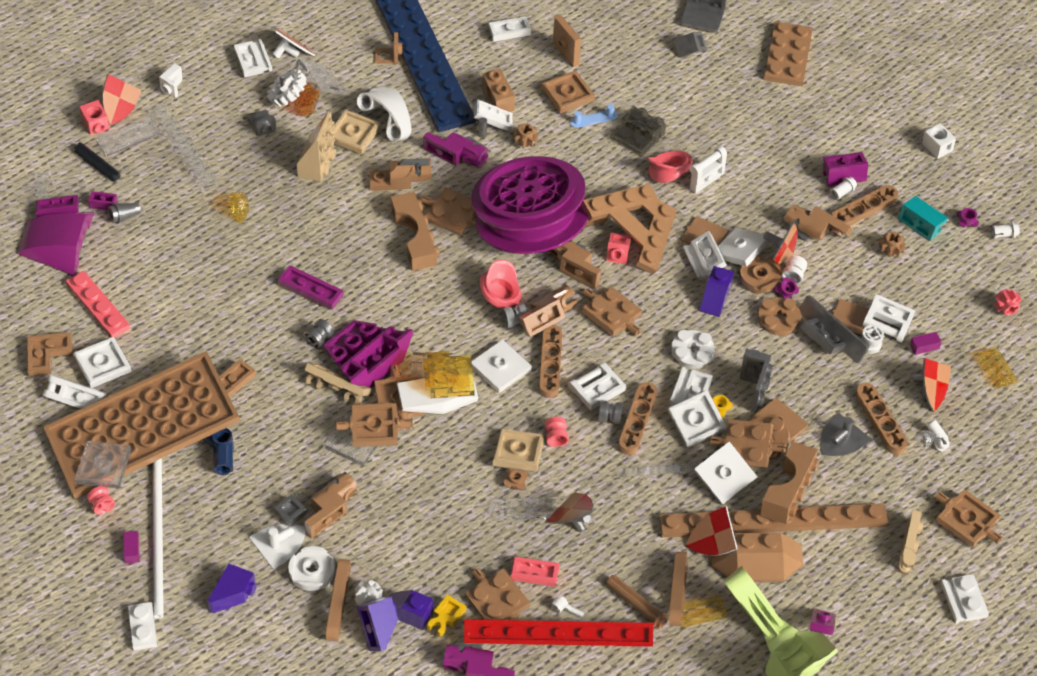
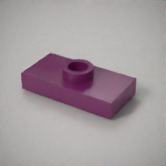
(57, 205)
(822, 622)

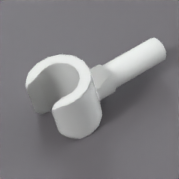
(561, 603)

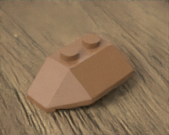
(763, 556)

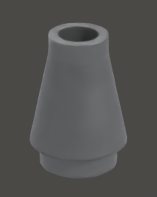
(122, 211)

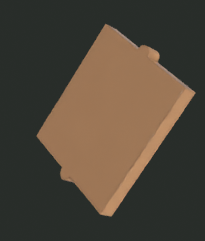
(700, 226)
(851, 315)

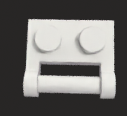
(708, 169)
(891, 313)
(601, 389)

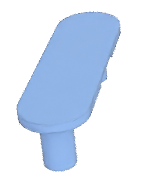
(601, 116)

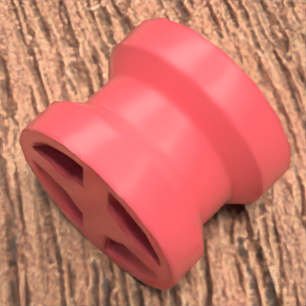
(100, 500)

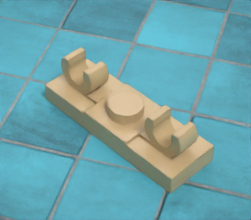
(336, 382)

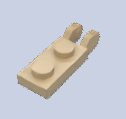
(910, 544)

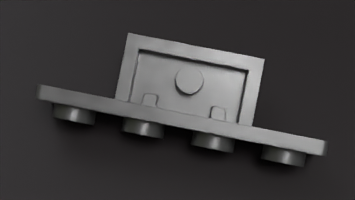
(829, 331)

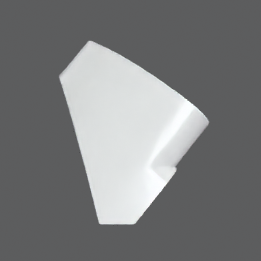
(391, 101)

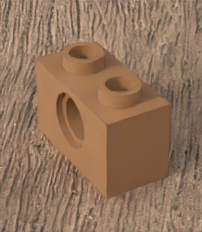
(498, 90)

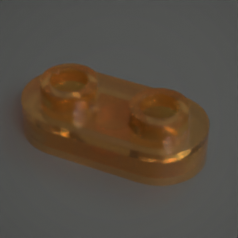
(306, 103)

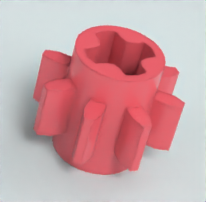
(1007, 302)

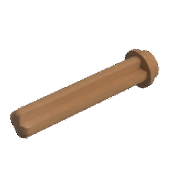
(637, 601)

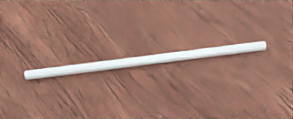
(157, 539)

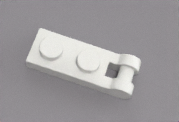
(72, 392)

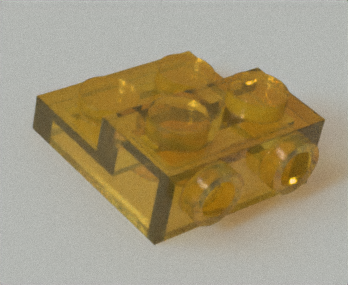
(448, 375)

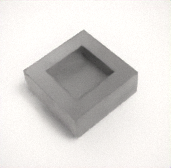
(290, 510)

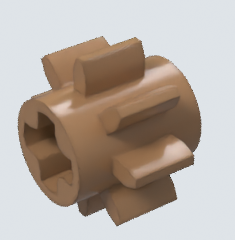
(525, 135)
(892, 244)

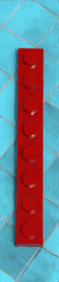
(558, 632)

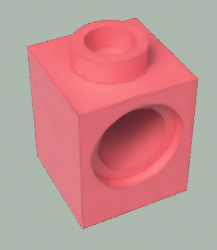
(94, 117)

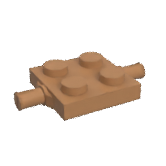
(451, 211)
(612, 311)
(388, 393)
(374, 425)
(751, 441)
(968, 518)
(497, 596)

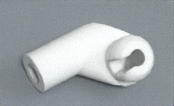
(941, 439)

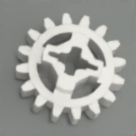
(286, 88)

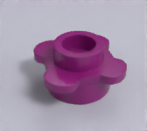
(965, 214)
(790, 285)

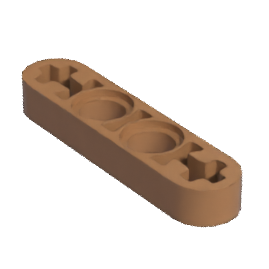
(862, 205)
(550, 361)
(636, 418)
(882, 418)
(678, 589)
(338, 600)

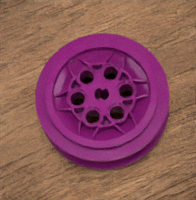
(529, 204)

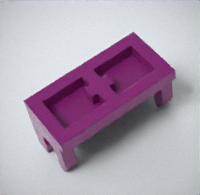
(843, 166)

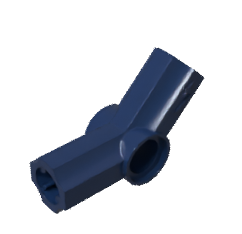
(222, 451)

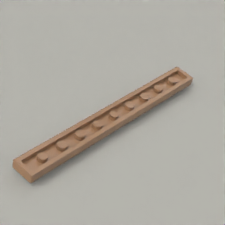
(805, 519)

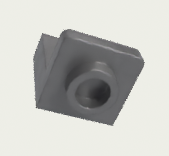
(262, 122)

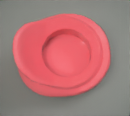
(669, 166)
(500, 285)

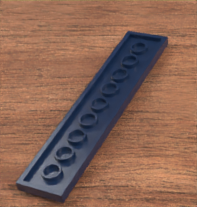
(427, 64)

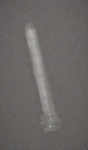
(655, 470)

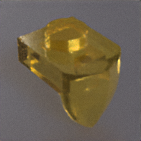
(238, 206)

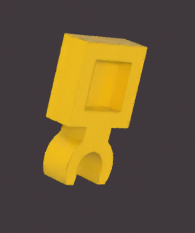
(447, 612)

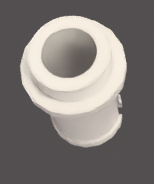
(843, 188)
(1005, 230)

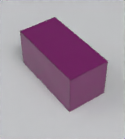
(102, 200)
(925, 343)
(131, 547)

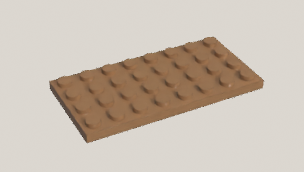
(149, 416)

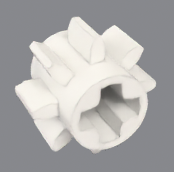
(367, 592)

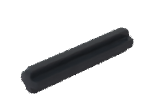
(97, 162)

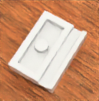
(252, 58)
(704, 254)
(690, 384)
(964, 598)

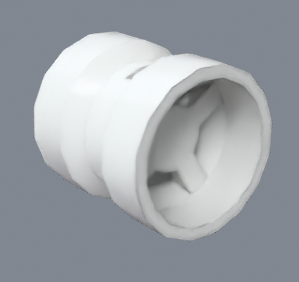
(795, 268)
(873, 337)

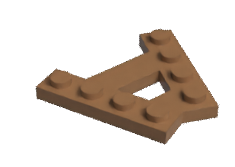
(618, 206)

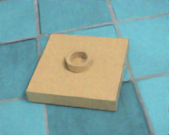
(355, 131)
(518, 450)

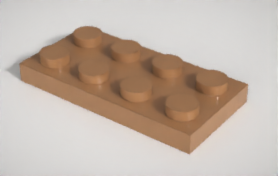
(788, 53)

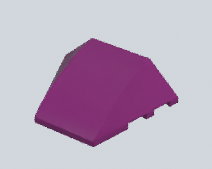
(56, 239)
(368, 351)

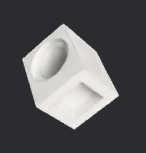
(938, 140)

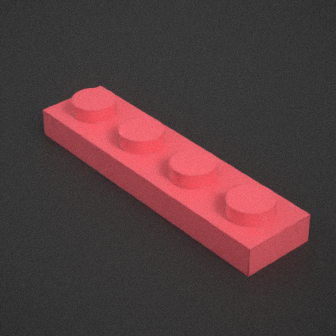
(98, 304)

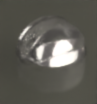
(926, 436)

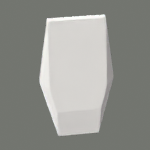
(417, 399)

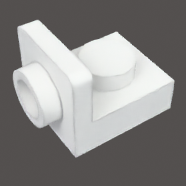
(170, 80)

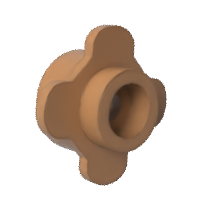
(514, 484)

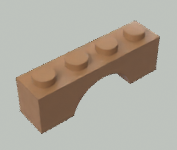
(408, 212)
(782, 500)

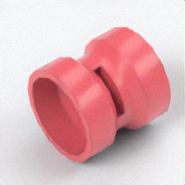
(556, 431)

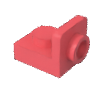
(618, 248)

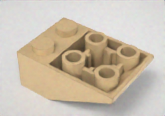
(318, 151)

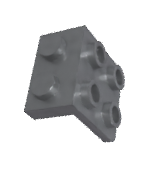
(704, 14)
(757, 370)

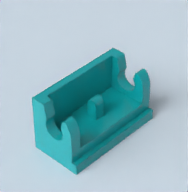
(922, 218)

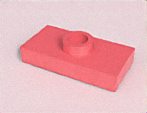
(535, 571)

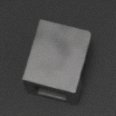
(690, 44)

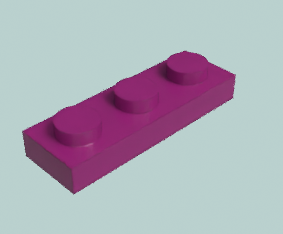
(310, 287)

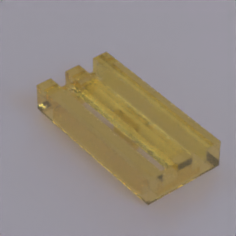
(992, 374)
(705, 618)

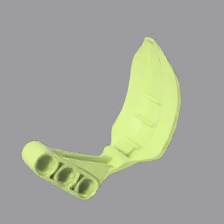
(790, 650)

